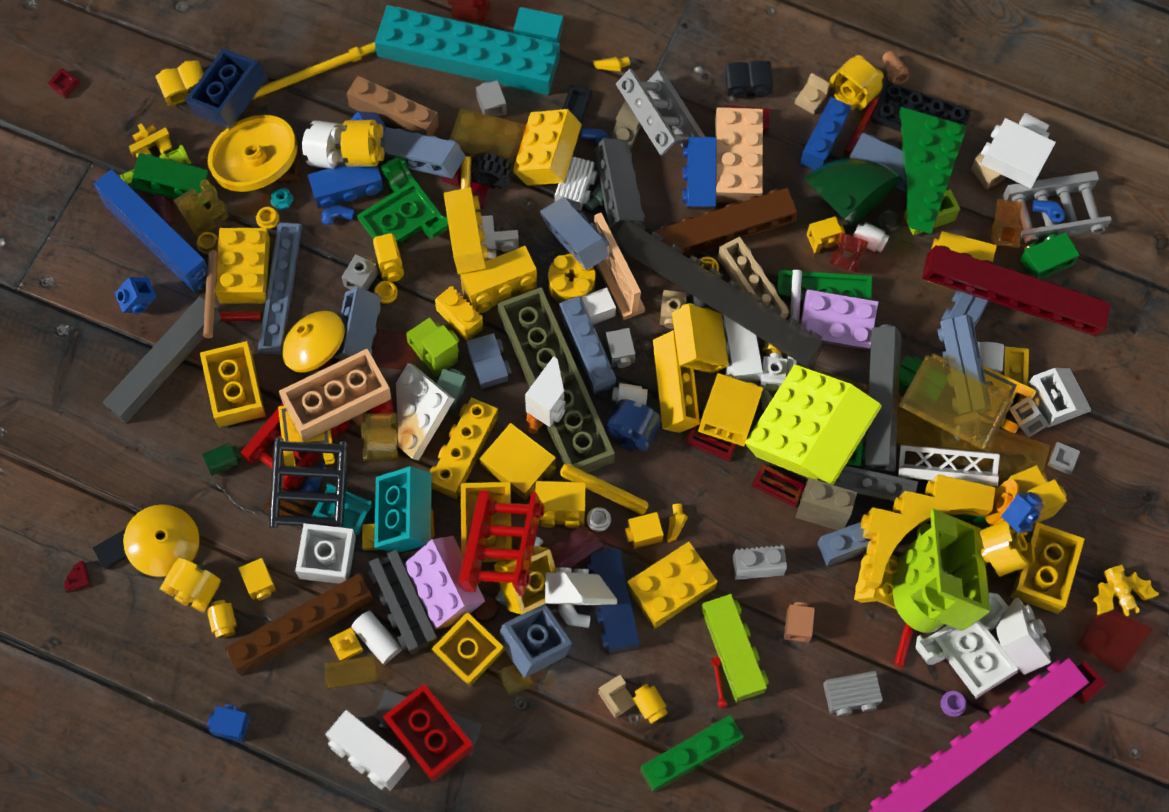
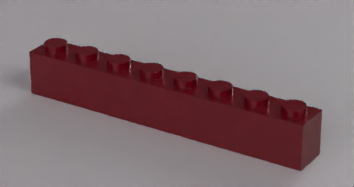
(1016, 290)

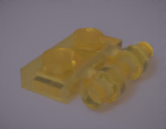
(194, 211)

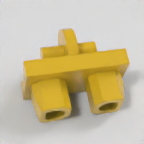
(160, 139)

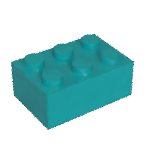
(403, 510)

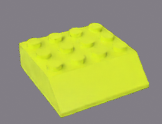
(813, 425)

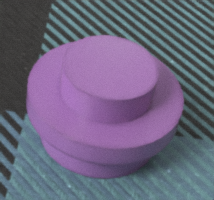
(953, 703)

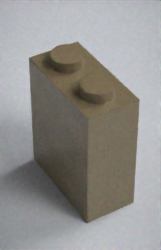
(826, 504)

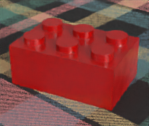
(428, 732)

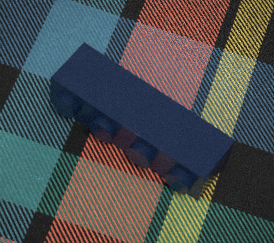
(616, 619)

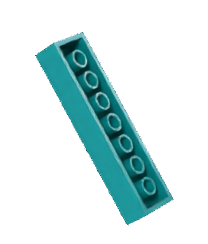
(467, 50)

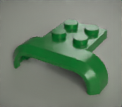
(404, 210)

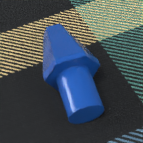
(312, 483)

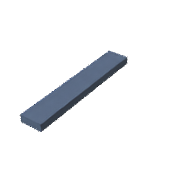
(280, 288)

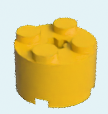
(857, 82)
(362, 143)
(566, 269)
(1006, 548)
(190, 584)

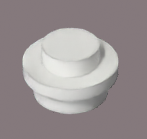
(598, 519)

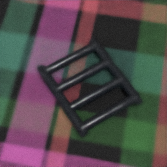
(279, 470)

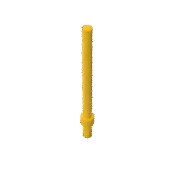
(353, 55)

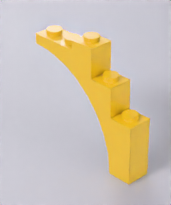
(912, 509)

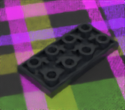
(895, 96)

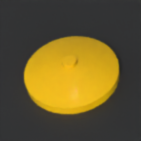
(252, 153)

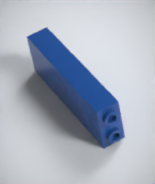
(152, 231)

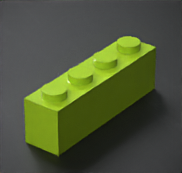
(734, 648)

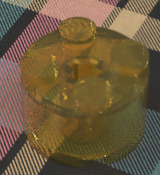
(380, 437)

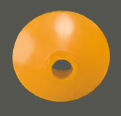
(1002, 498)

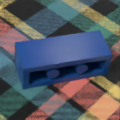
(825, 134)
(700, 173)
(344, 184)

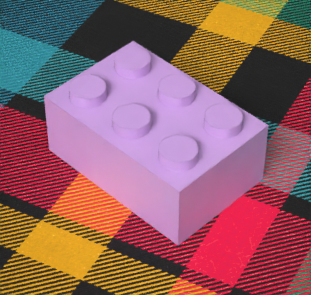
(839, 319)
(436, 579)

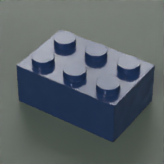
(226, 88)

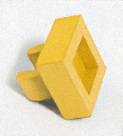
(346, 644)

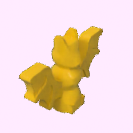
(1121, 587)

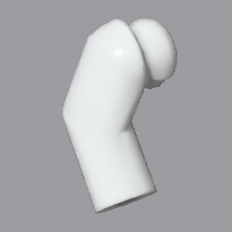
(571, 617)

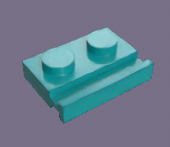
(355, 510)

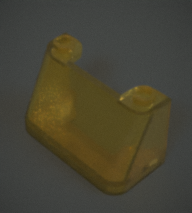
(956, 402)

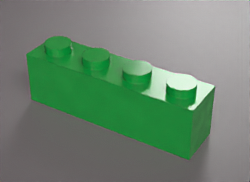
(691, 753)

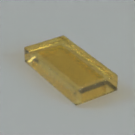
(351, 672)

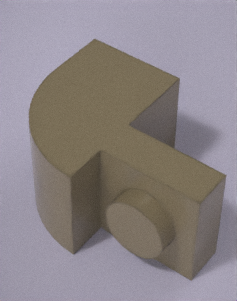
(626, 125)

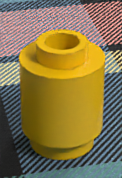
(222, 619)
(650, 703)

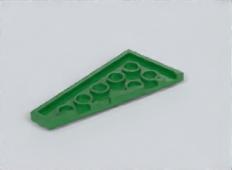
(928, 161)

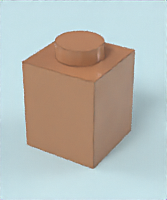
(799, 622)

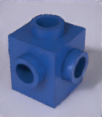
(135, 295)

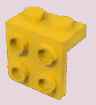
(883, 592)

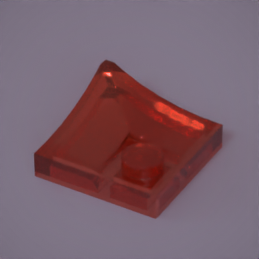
(1114, 638)

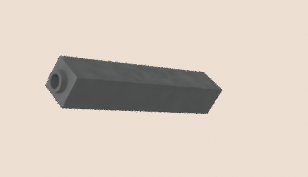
(159, 362)
(884, 388)

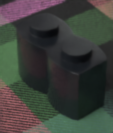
(749, 79)

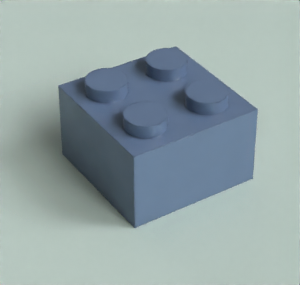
(534, 640)

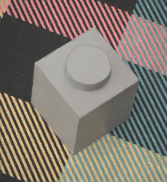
(491, 99)
(620, 348)

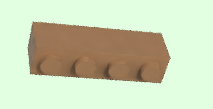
(392, 107)

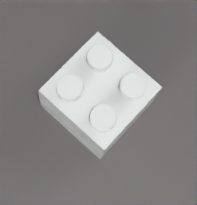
(325, 553)

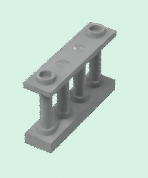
(667, 101)
(1060, 187)

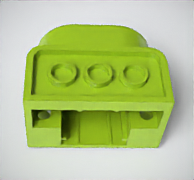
(942, 576)

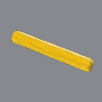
(604, 489)

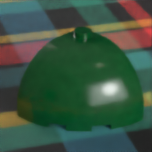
(853, 186)

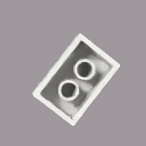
(367, 751)

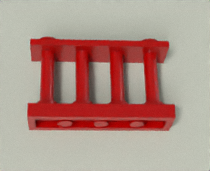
(257, 447)
(483, 529)

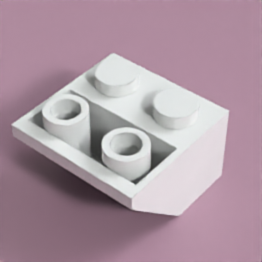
(1058, 395)
(1023, 637)

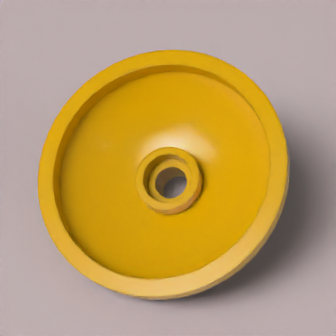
(313, 341)
(157, 556)

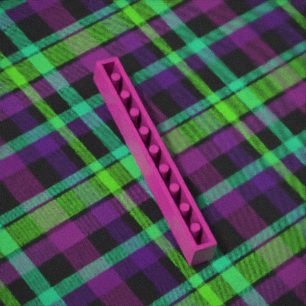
(984, 740)

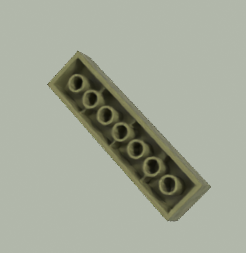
(535, 340)

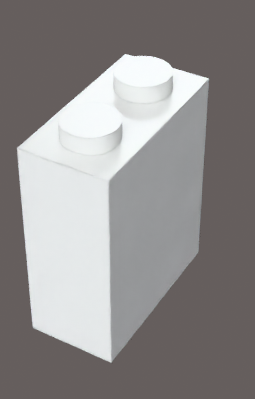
(1017, 152)

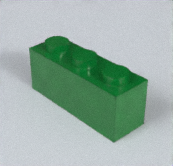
(166, 176)

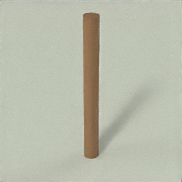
(210, 294)

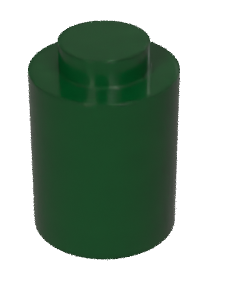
(221, 458)

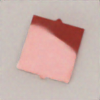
(392, 350)

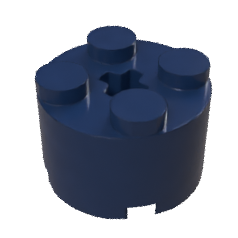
(633, 425)

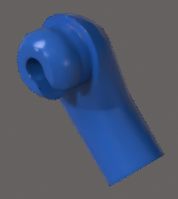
(594, 134)
(1050, 208)
(337, 211)

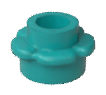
(284, 203)

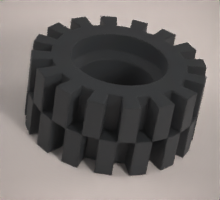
(492, 170)

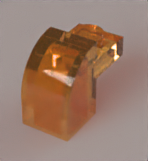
(1006, 226)

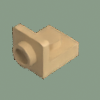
(813, 93)

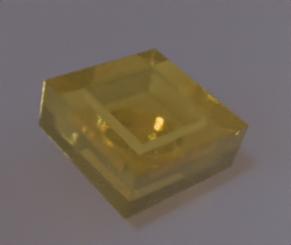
(513, 680)

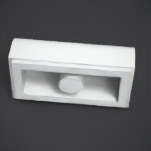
(376, 637)

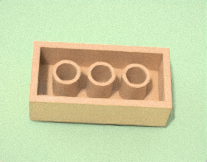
(738, 154)
(335, 395)

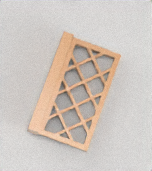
(618, 275)

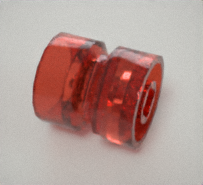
(850, 244)

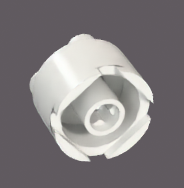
(323, 144)

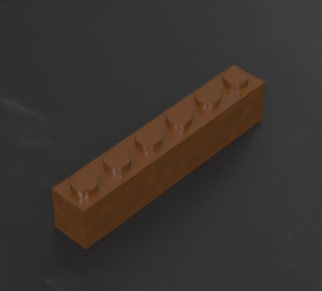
(731, 222)
(299, 624)

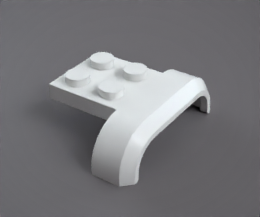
(973, 651)

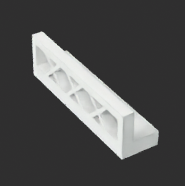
(929, 472)

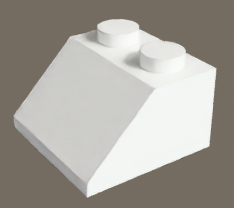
(546, 395)
(577, 588)

